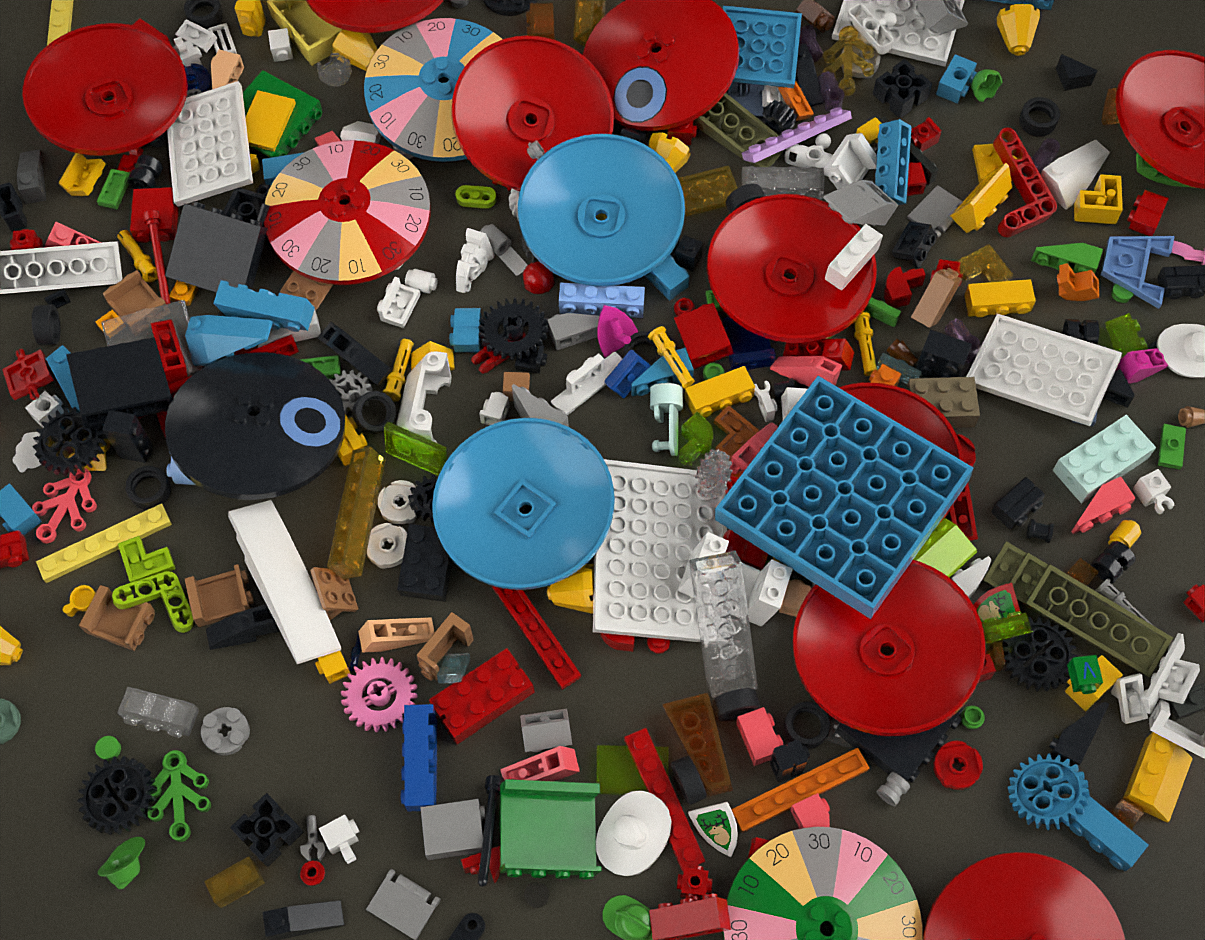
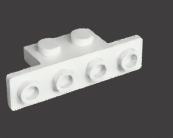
(585, 382)
(1173, 677)

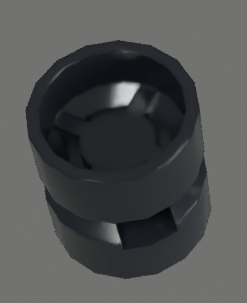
(145, 173)
(1085, 331)
(1114, 561)

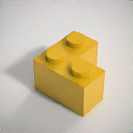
(1102, 204)
(1109, 675)

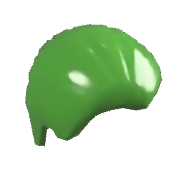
(986, 84)

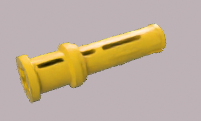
(141, 261)
(864, 335)
(664, 350)
(396, 378)

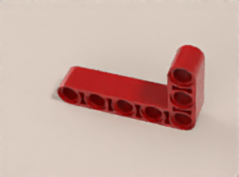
(1024, 184)

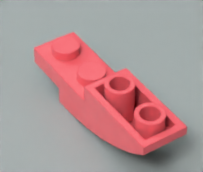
(751, 448)

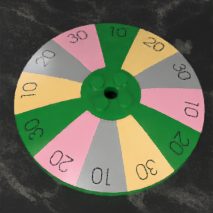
(819, 878)

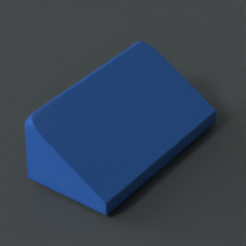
(626, 373)

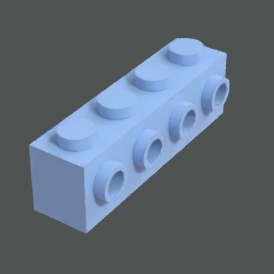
(590, 299)

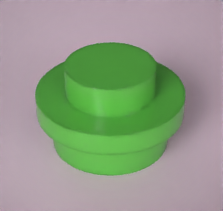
(972, 717)

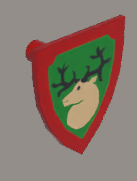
(997, 602)

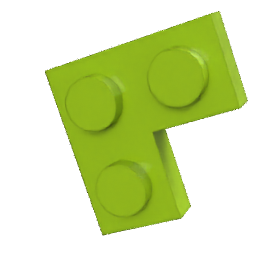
(143, 565)

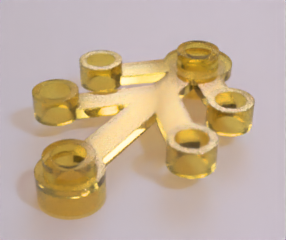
(848, 57)

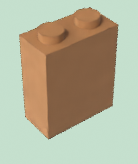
(937, 297)

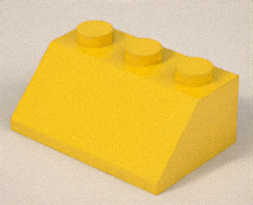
(983, 199)
(1158, 776)

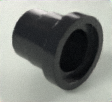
(781, 387)

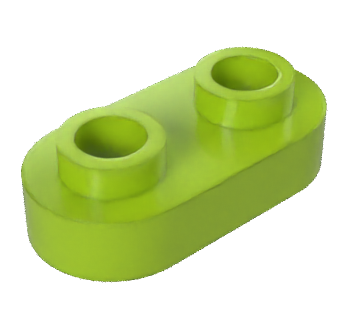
(476, 196)

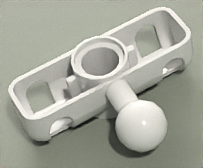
(871, 28)
(811, 156)

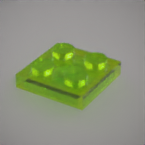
(1011, 626)

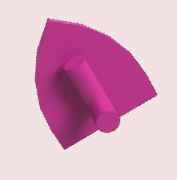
(614, 330)

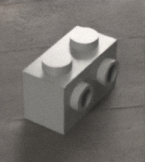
(546, 730)

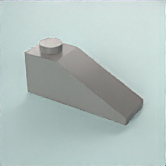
(572, 329)

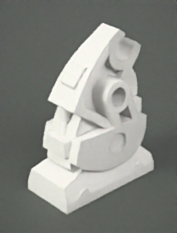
(474, 259)

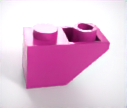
(1141, 364)

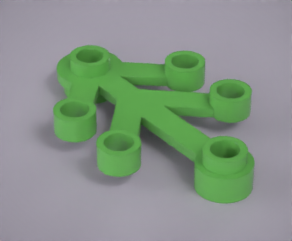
(176, 792)

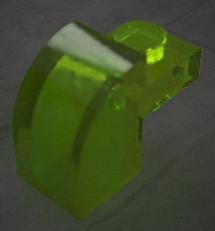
(700, 437)

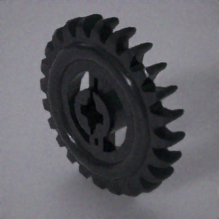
(514, 319)

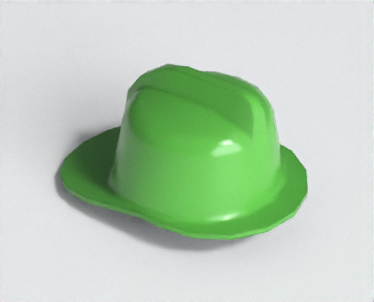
(123, 863)
(627, 918)

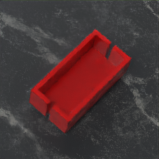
(482, 696)

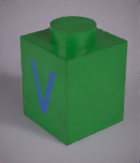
(1085, 674)

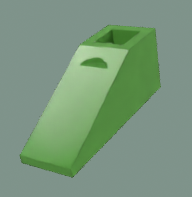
(1079, 256)

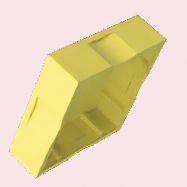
(306, 30)

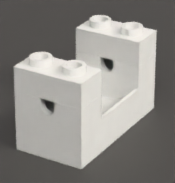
(762, 588)

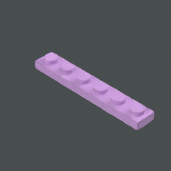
(793, 136)

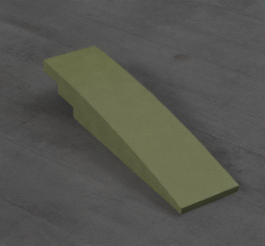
(736, 129)
(1079, 609)

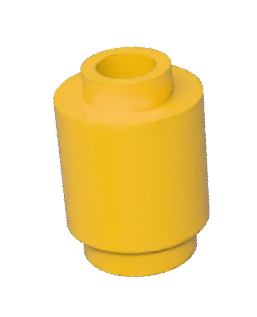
(1126, 532)

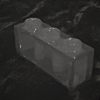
(157, 712)

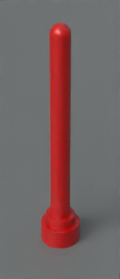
(152, 219)

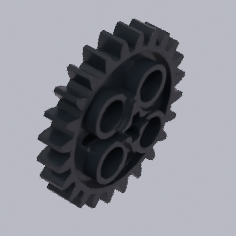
(68, 442)
(1053, 670)
(98, 809)

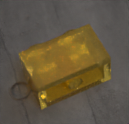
(234, 882)

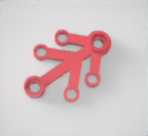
(64, 502)

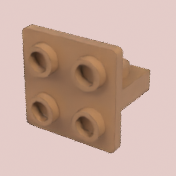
(306, 288)
(333, 592)

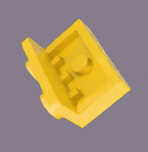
(81, 175)

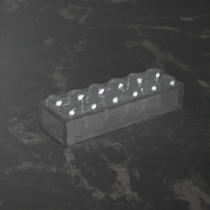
(723, 622)

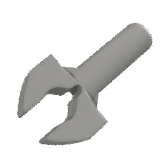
(313, 840)

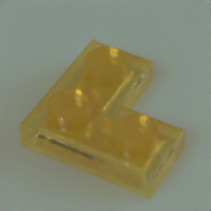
(987, 262)

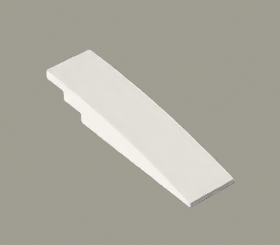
(59, 267)
(283, 581)

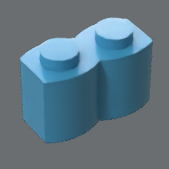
(466, 331)

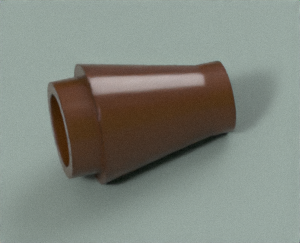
(900, 351)

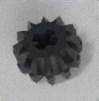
(779, 116)

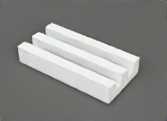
(218, 28)

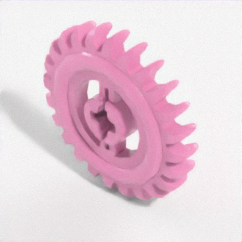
(359, 706)

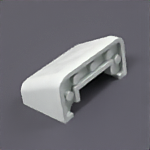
(423, 379)

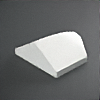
(360, 131)

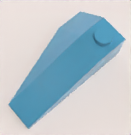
(220, 336)

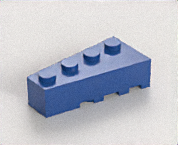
(419, 756)

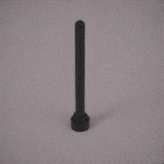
(492, 785)

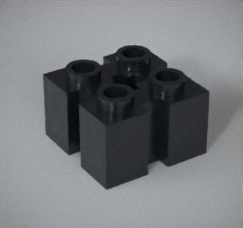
(902, 88)
(268, 815)

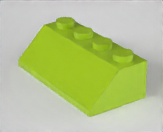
(946, 548)

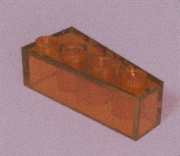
(699, 734)

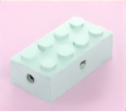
(1103, 458)

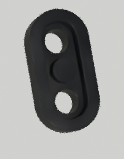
(462, 931)

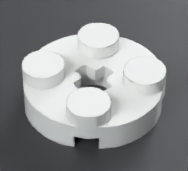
(391, 511)
(382, 557)

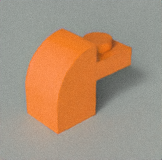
(1077, 286)

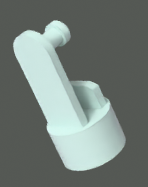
(667, 399)

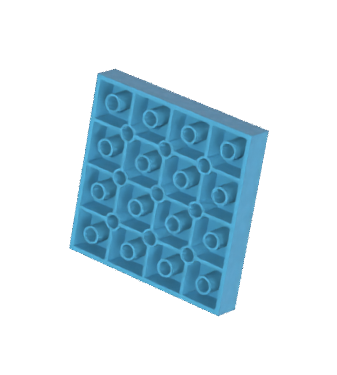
(843, 495)

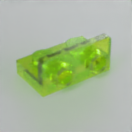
(1124, 334)

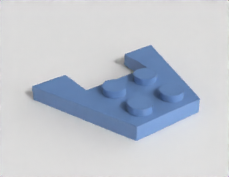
(1127, 263)

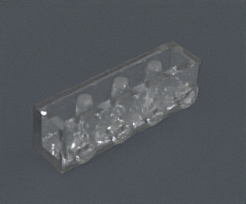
(786, 180)

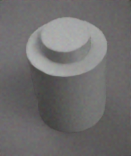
(499, 241)

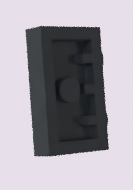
(915, 243)

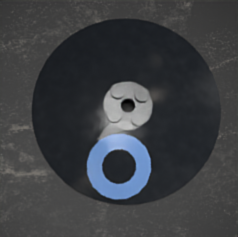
(261, 454)

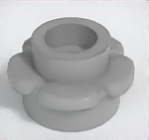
(535, 150)

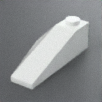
(1074, 172)

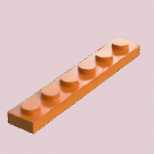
(784, 796)

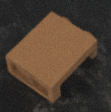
(131, 295)
(218, 596)
(116, 625)
(441, 641)

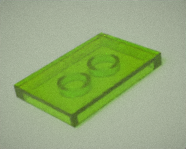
(414, 449)
(618, 771)

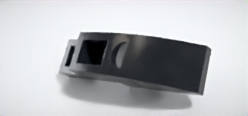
(354, 353)
(241, 628)

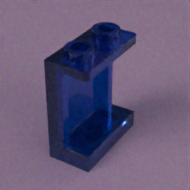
(748, 348)

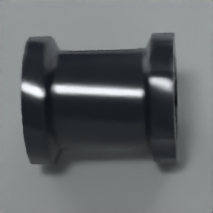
(1040, 530)

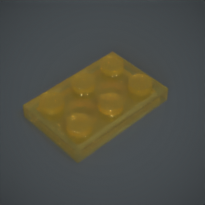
(707, 190)

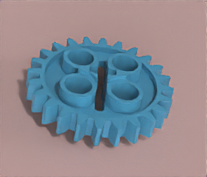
(1059, 808)

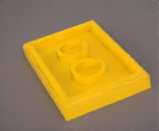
(268, 119)

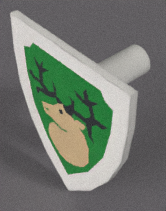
(717, 826)

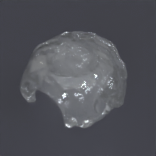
(336, 71)

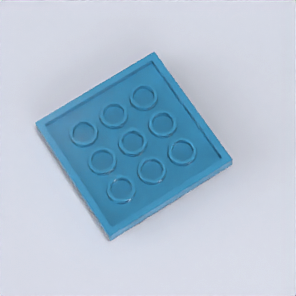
(766, 45)

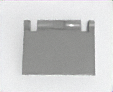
(936, 210)
(403, 904)

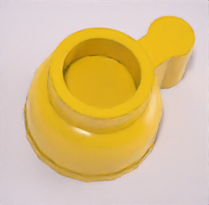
(79, 600)

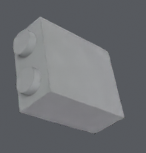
(453, 829)

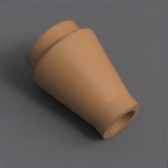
(1191, 416)

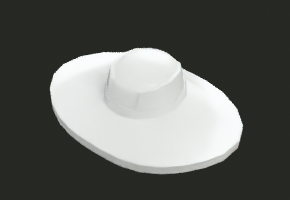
(1184, 349)
(633, 833)

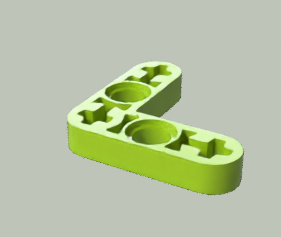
(165, 592)

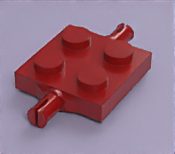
(27, 374)

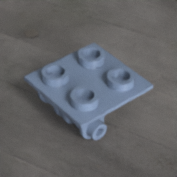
(748, 96)

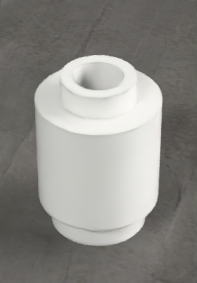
(421, 280)

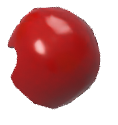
(537, 278)

